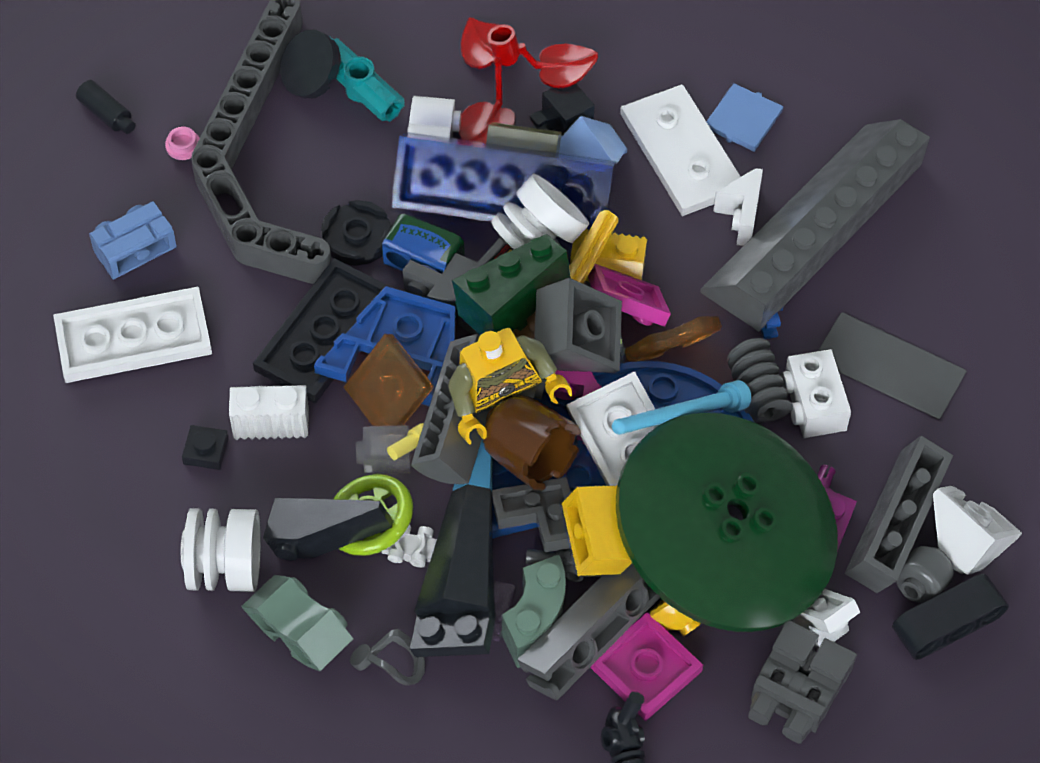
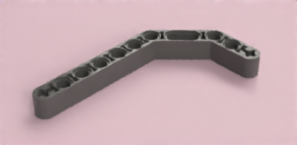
(222, 140)

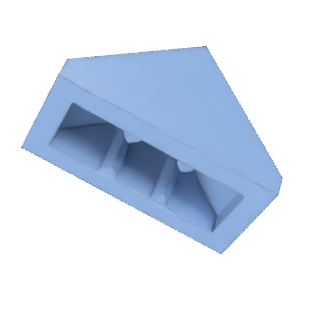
(592, 140)

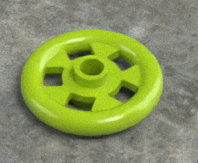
(401, 513)

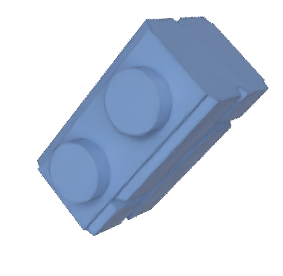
(132, 239)

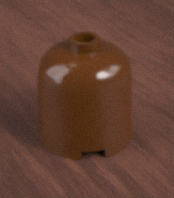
(530, 440)

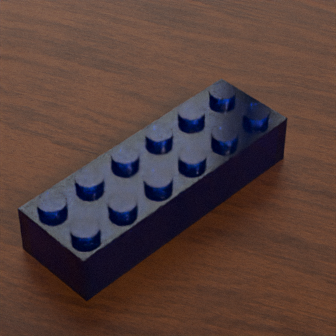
(481, 177)

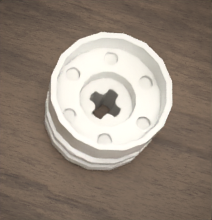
(544, 213)
(221, 549)

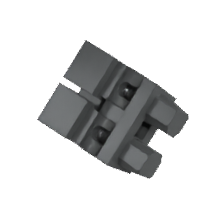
(800, 678)

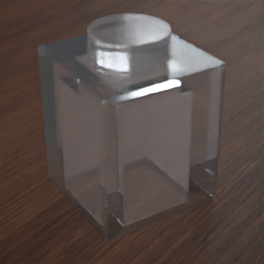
(374, 454)

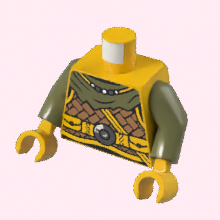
(496, 370)

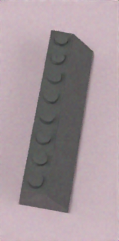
(817, 221)

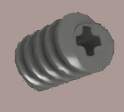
(754, 365)

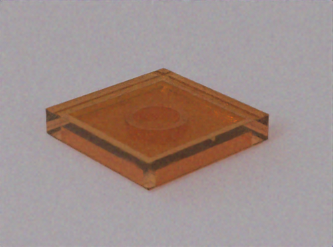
(388, 384)

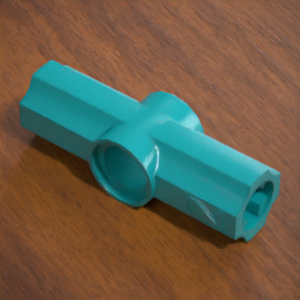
(366, 86)

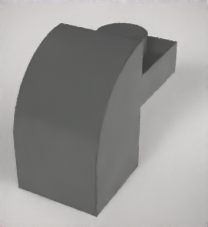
(434, 285)

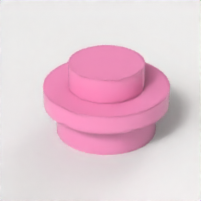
(181, 143)

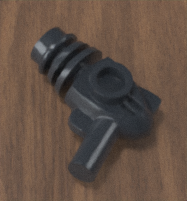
(622, 733)

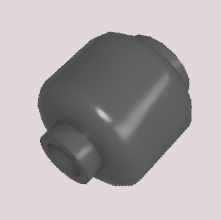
(925, 574)

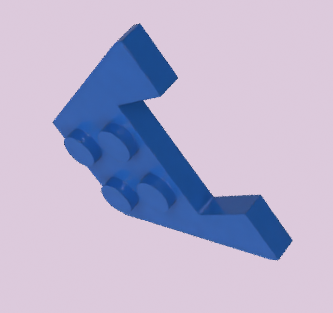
(417, 322)

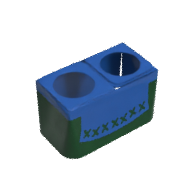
(421, 243)

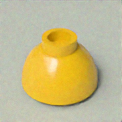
(672, 619)

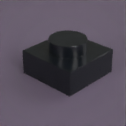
(205, 447)

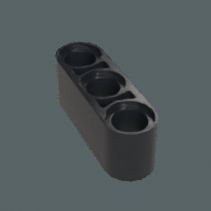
(950, 616)

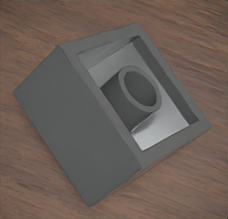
(579, 327)

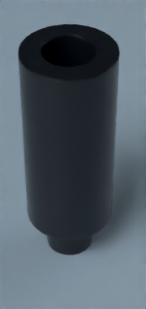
(105, 107)

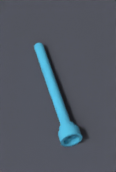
(730, 397)

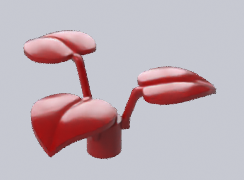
(489, 43)

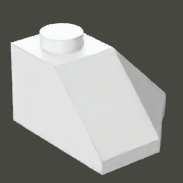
(970, 532)

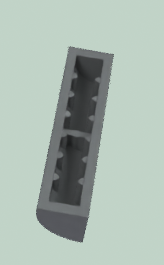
(441, 449)

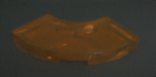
(686, 334)

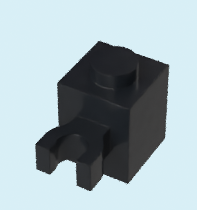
(562, 108)

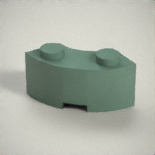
(538, 607)
(305, 626)

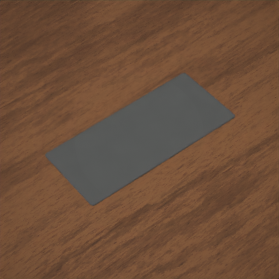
(892, 365)

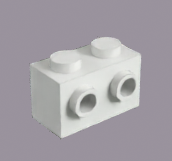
(816, 394)

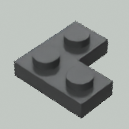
(525, 506)

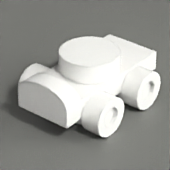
(413, 548)

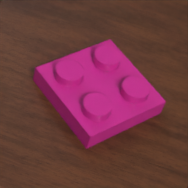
(638, 297)
(648, 663)

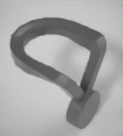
(365, 655)

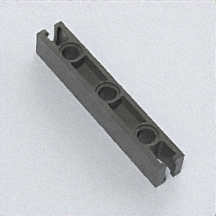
(586, 631)

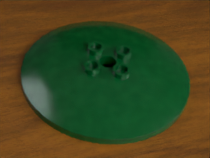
(702, 558)

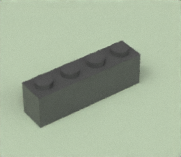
(899, 515)

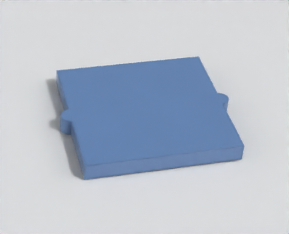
(744, 117)

